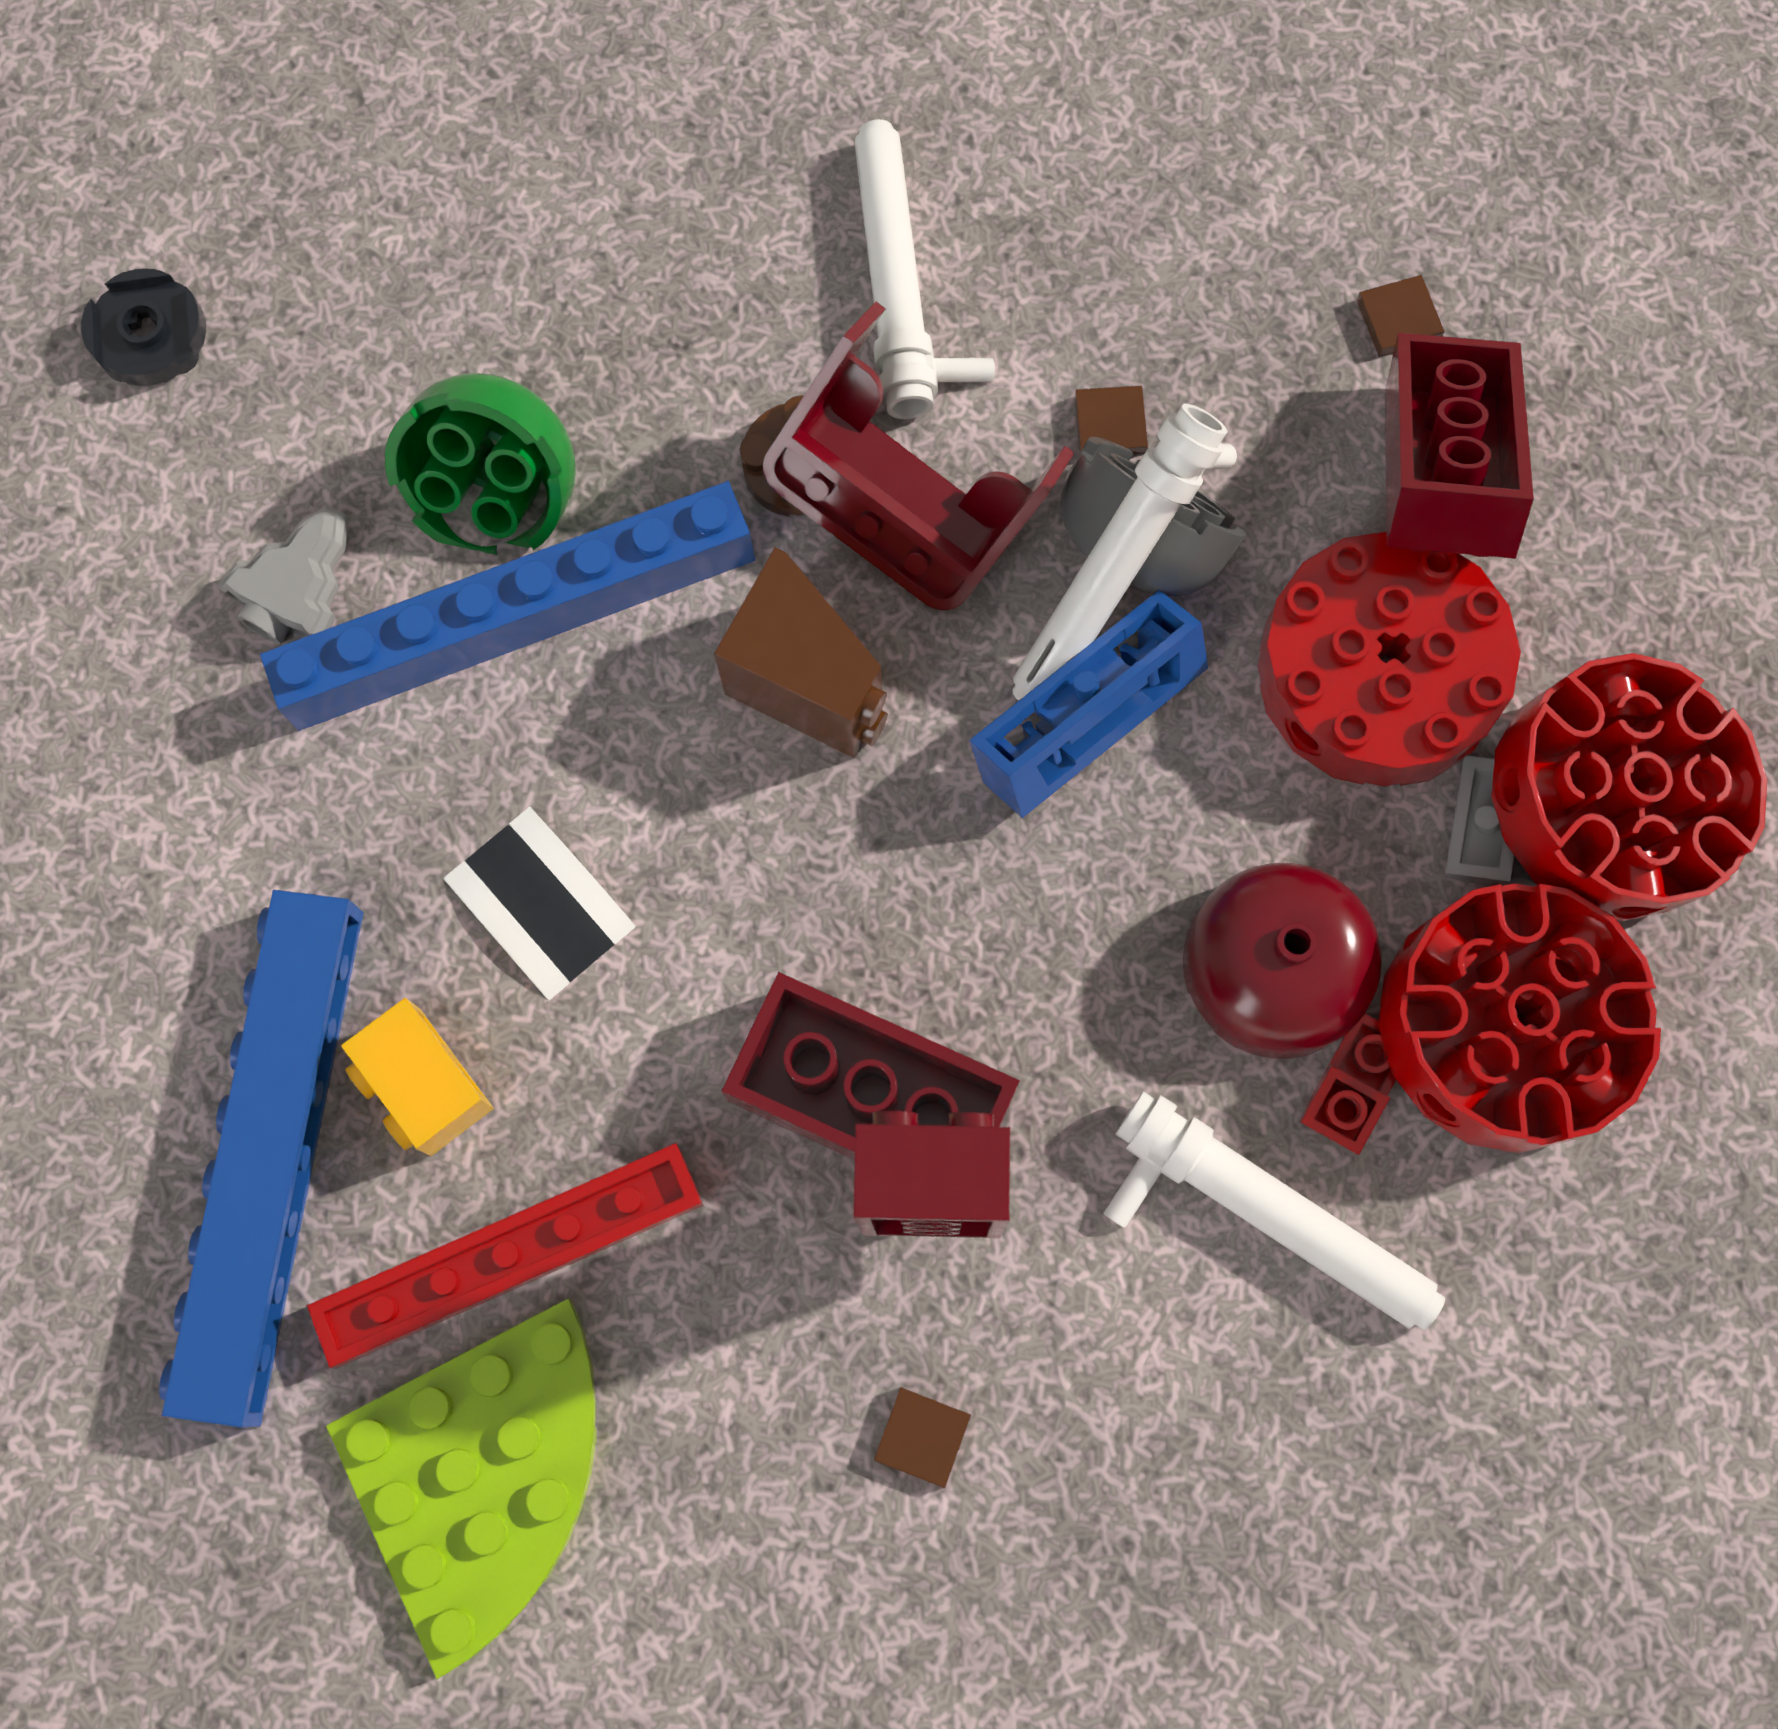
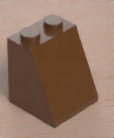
(801, 661)

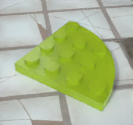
(477, 1478)

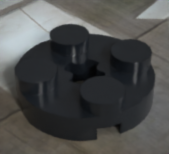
(159, 355)

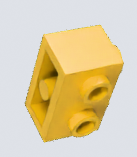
(415, 1079)

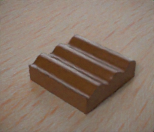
(1397, 309)
(1112, 415)
(922, 1437)

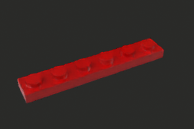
(504, 1256)

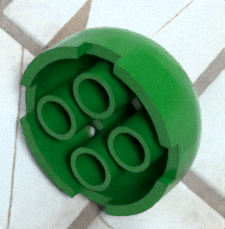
(483, 435)

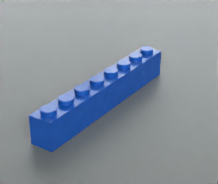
(508, 607)
(262, 1162)

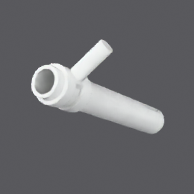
(902, 347)
(1165, 480)
(1191, 1153)

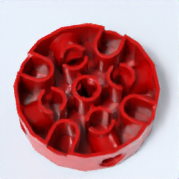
(1396, 719)
(1629, 786)
(1581, 1028)

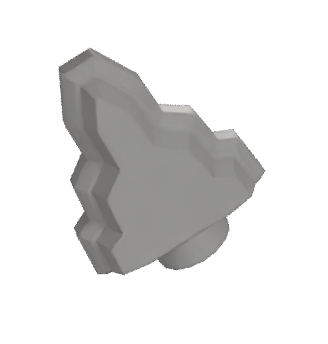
(292, 580)

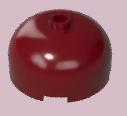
(1260, 991)

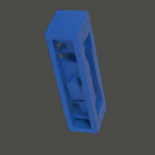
(1091, 703)

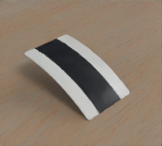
(539, 903)

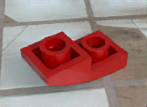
(1352, 1088)

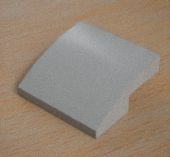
(1476, 843)

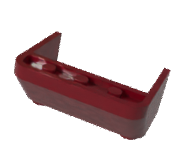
(884, 496)

